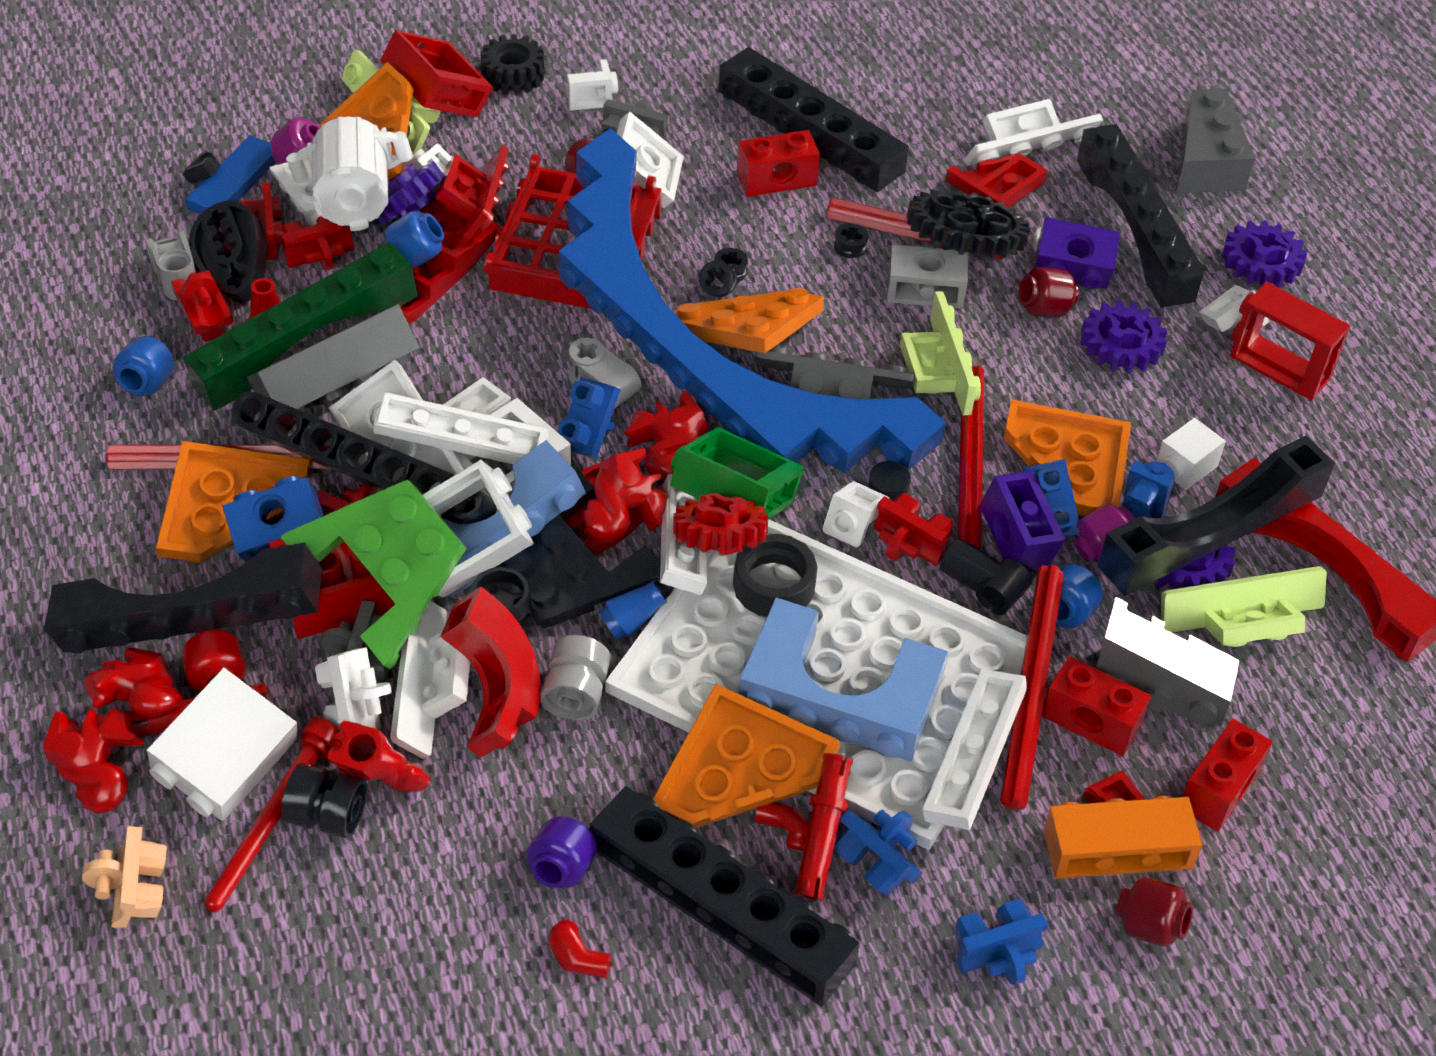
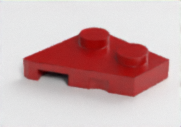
(1002, 179)

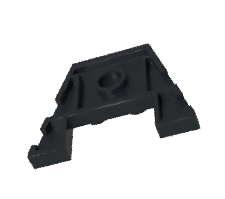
(567, 576)

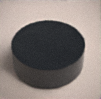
(889, 479)

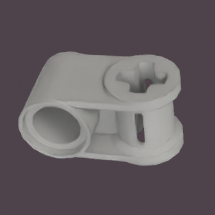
(170, 260)
(599, 364)

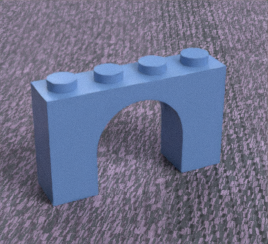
(883, 719)

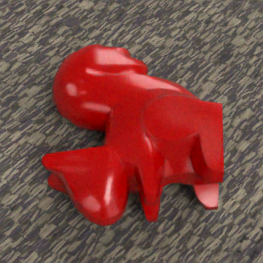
(668, 430)
(621, 488)
(140, 682)
(84, 753)
(368, 755)

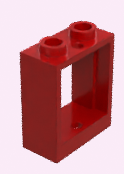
(437, 73)
(1277, 362)

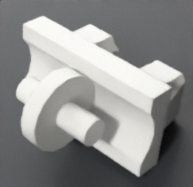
(353, 688)

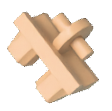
(130, 897)

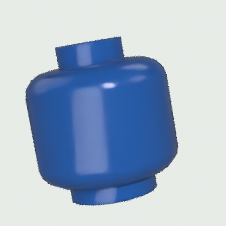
(416, 237)
(143, 366)
(1079, 596)

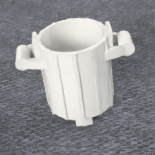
(350, 169)

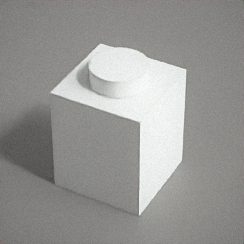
(1191, 452)

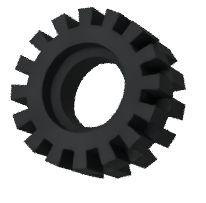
(507, 77)

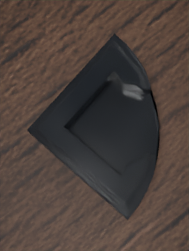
(201, 168)

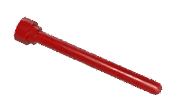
(315, 744)

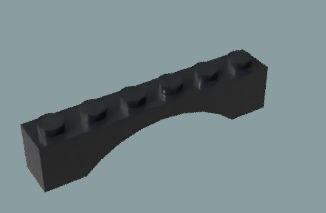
(1165, 254)
(1158, 546)
(266, 588)

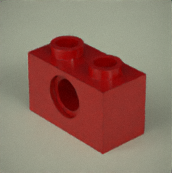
(777, 163)
(1096, 705)
(1226, 773)

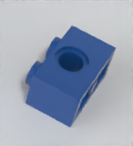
(249, 511)

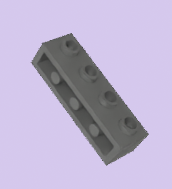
(338, 360)

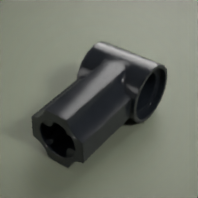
(995, 582)

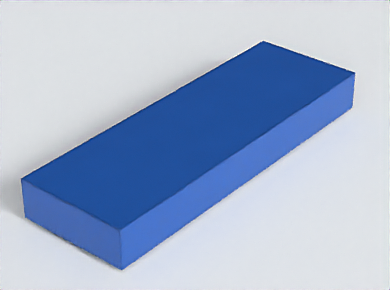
(234, 175)

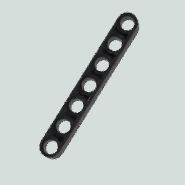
(346, 450)

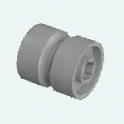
(575, 677)

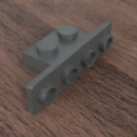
(825, 377)

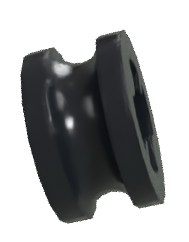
(852, 232)
(735, 257)
(728, 280)

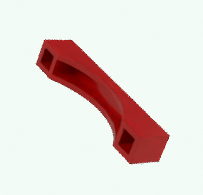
(1396, 607)

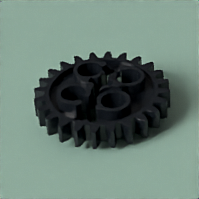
(968, 223)

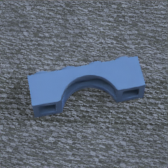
(543, 489)

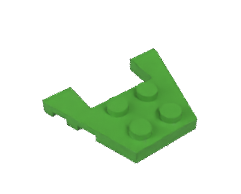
(402, 548)

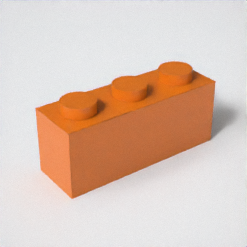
(1122, 837)

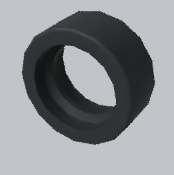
(779, 550)

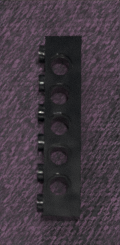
(795, 106)
(731, 916)

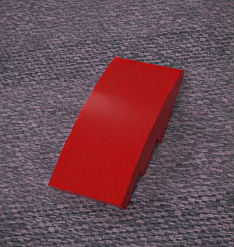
(451, 264)

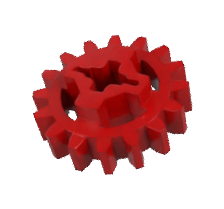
(720, 524)

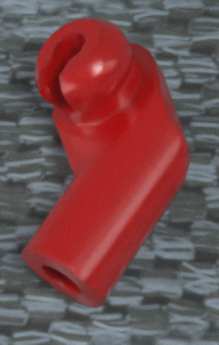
(785, 818)
(572, 953)

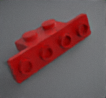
(473, 192)

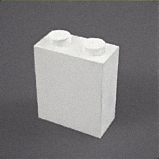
(221, 745)

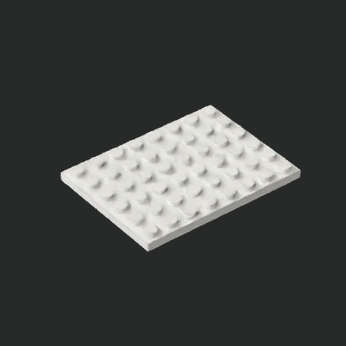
(856, 643)

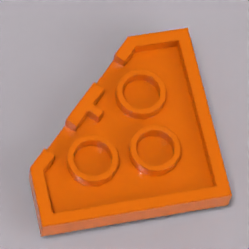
(382, 101)
(751, 321)
(1089, 443)
(203, 482)
(740, 760)

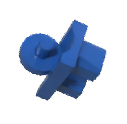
(589, 416)
(1057, 489)
(1148, 489)
(892, 865)
(1003, 948)

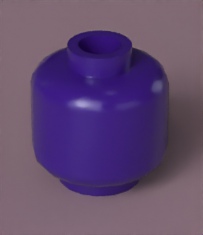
(561, 852)

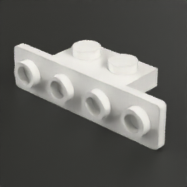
(1026, 129)
(429, 683)

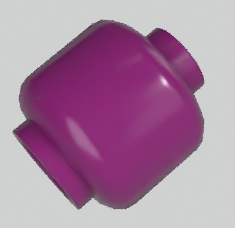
(292, 138)
(1095, 526)

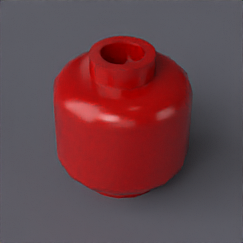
(208, 654)

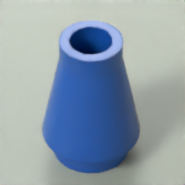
(632, 609)

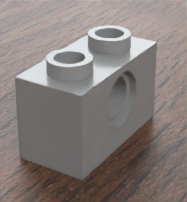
(921, 271)

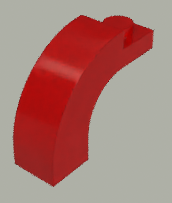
(504, 662)

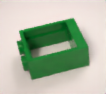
(736, 467)

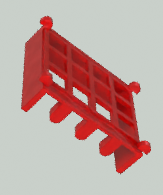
(559, 188)

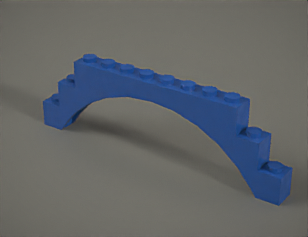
(778, 417)

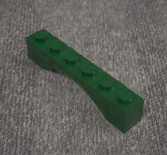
(360, 288)

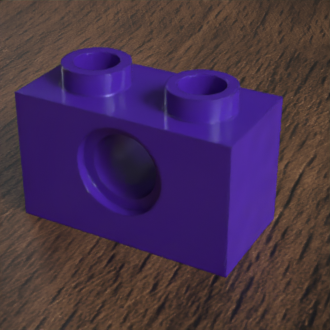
(1092, 245)
(1021, 520)

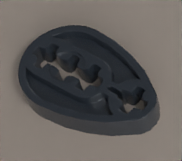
(248, 252)

